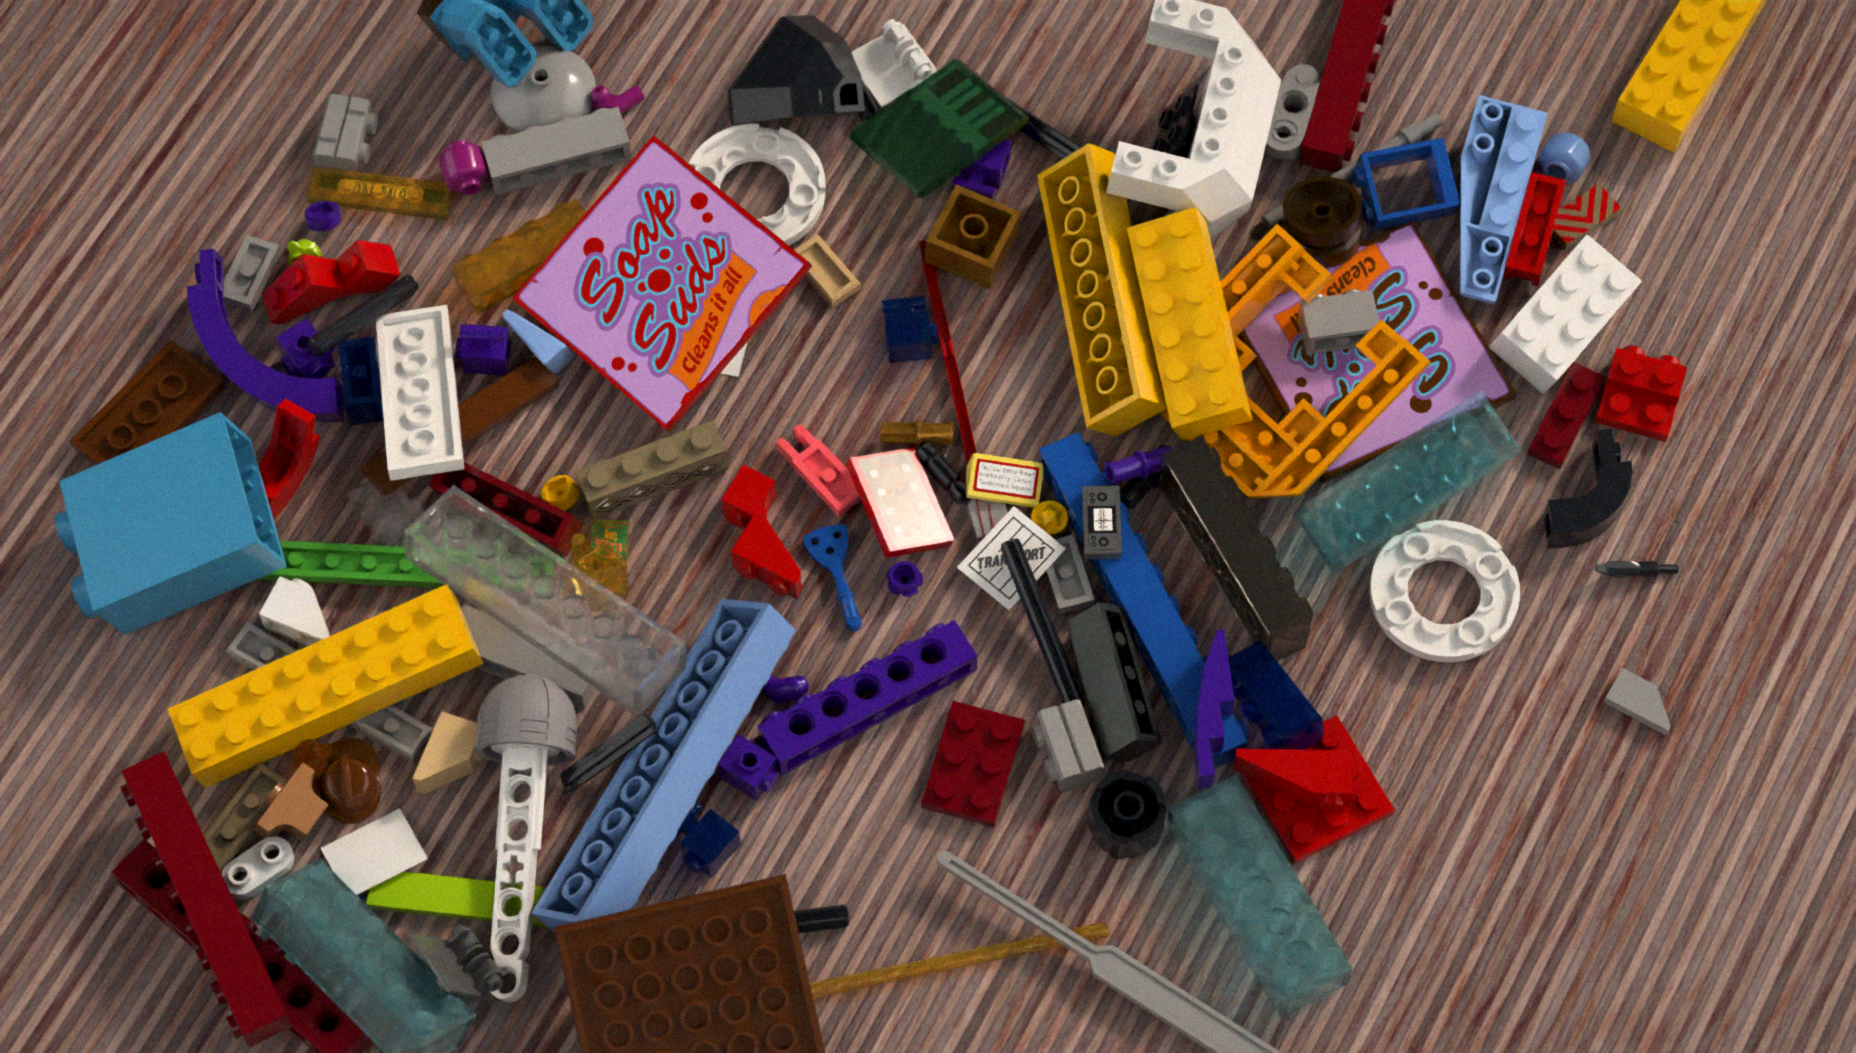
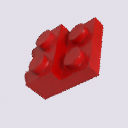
(1641, 393)

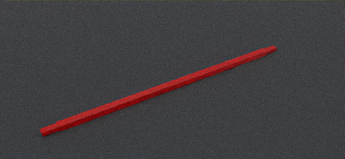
(949, 359)

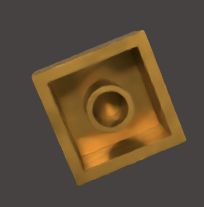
(972, 236)

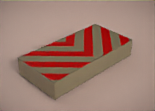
(1584, 216)

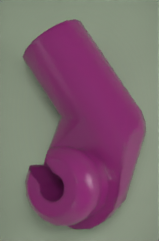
(625, 101)

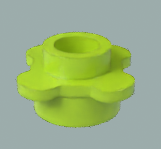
(302, 247)

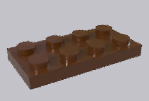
(152, 404)

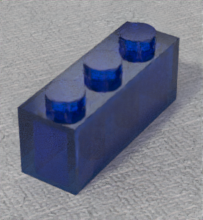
(1273, 700)

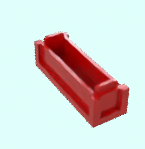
(1534, 228)

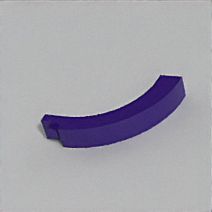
(261, 383)

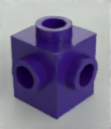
(298, 357)

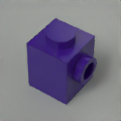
(748, 768)

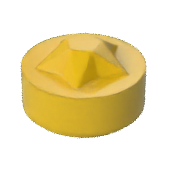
(560, 492)
(1050, 517)

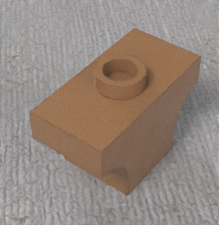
(292, 807)

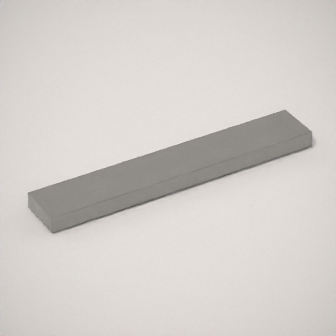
(387, 726)

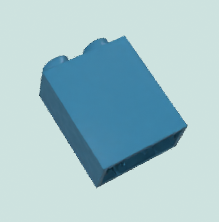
(169, 525)

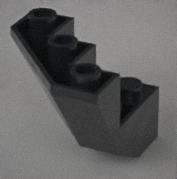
(797, 74)

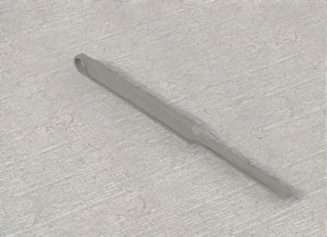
(1122, 972)

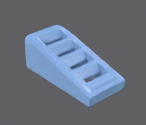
(547, 349)

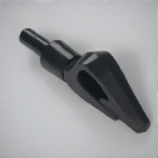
(1626, 569)

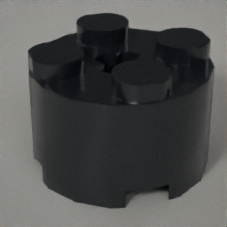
(1130, 794)

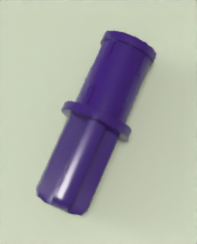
(1135, 466)

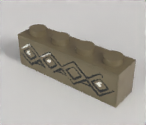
(652, 470)

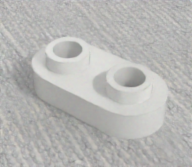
(259, 869)

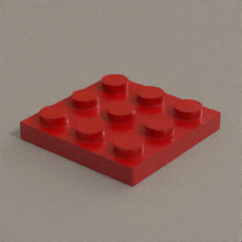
(1310, 829)

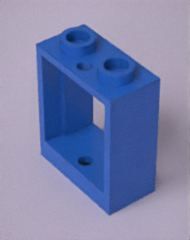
(1440, 174)

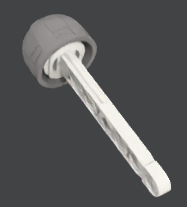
(525, 727)

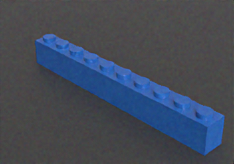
(1137, 586)

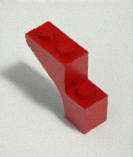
(319, 280)
(759, 549)

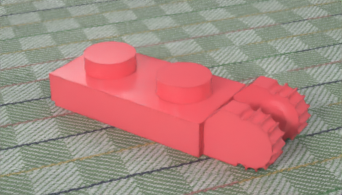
(820, 471)

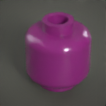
(464, 167)

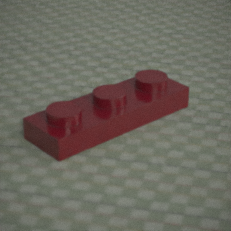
(1566, 415)

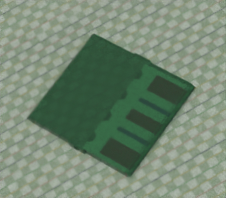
(938, 128)

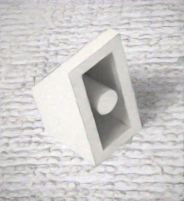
(294, 612)

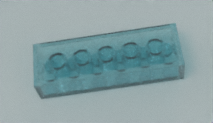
(1407, 482)
(1258, 896)
(361, 963)

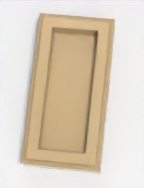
(828, 272)

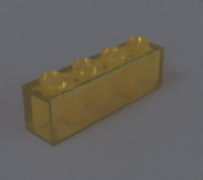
(511, 260)

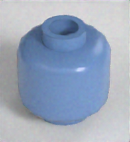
(1564, 157)

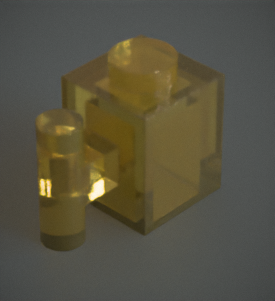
(600, 564)

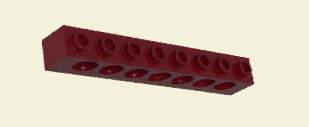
(137, 875)

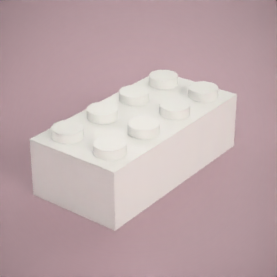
(1565, 314)

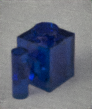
(908, 332)
(707, 842)

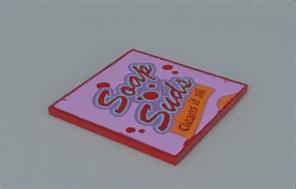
(661, 283)

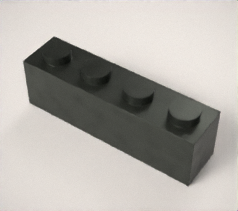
(1113, 682)

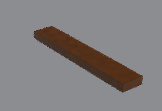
(480, 413)

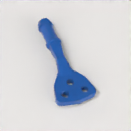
(834, 564)

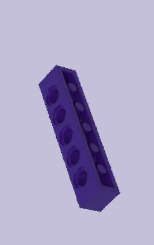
(859, 714)

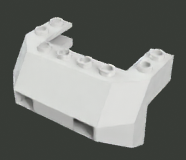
(1230, 123)

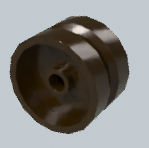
(1324, 219)

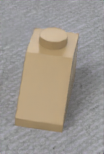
(448, 754)

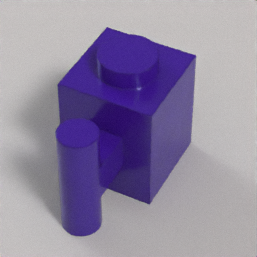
(987, 172)
(484, 349)

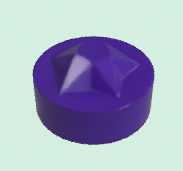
(323, 216)

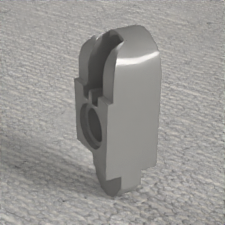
(1296, 92)

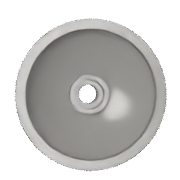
(546, 102)

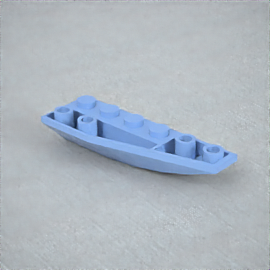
(1492, 190)

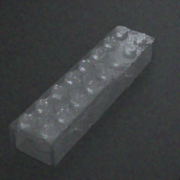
(545, 600)

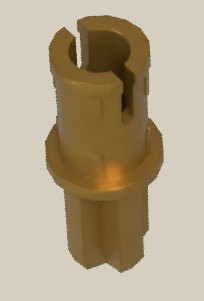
(916, 433)

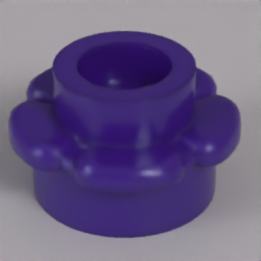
(899, 571)

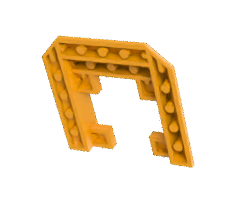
(1292, 455)

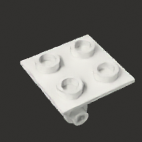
(892, 63)

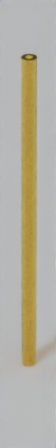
(949, 961)

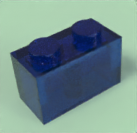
(361, 380)

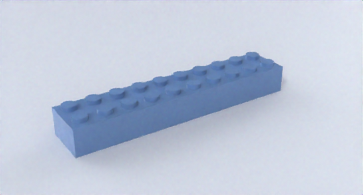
(668, 769)

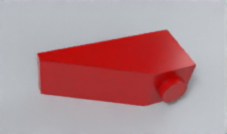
(1307, 776)

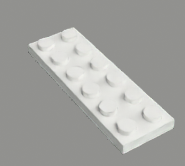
(419, 393)

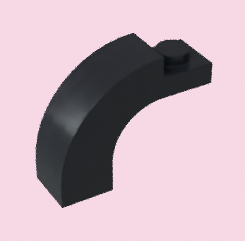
(1586, 517)

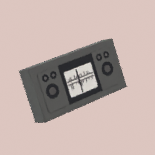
(1101, 522)

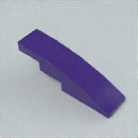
(1214, 700)

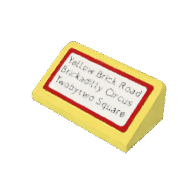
(1004, 480)

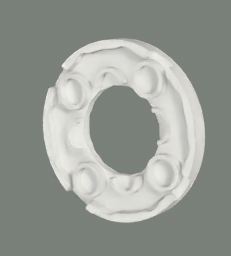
(781, 149)
(1444, 542)

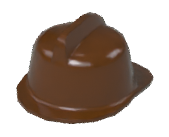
(351, 781)

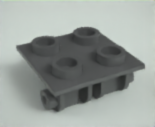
(460, 964)

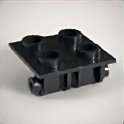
(1177, 125)

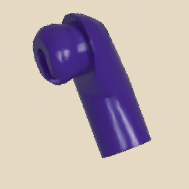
(786, 688)

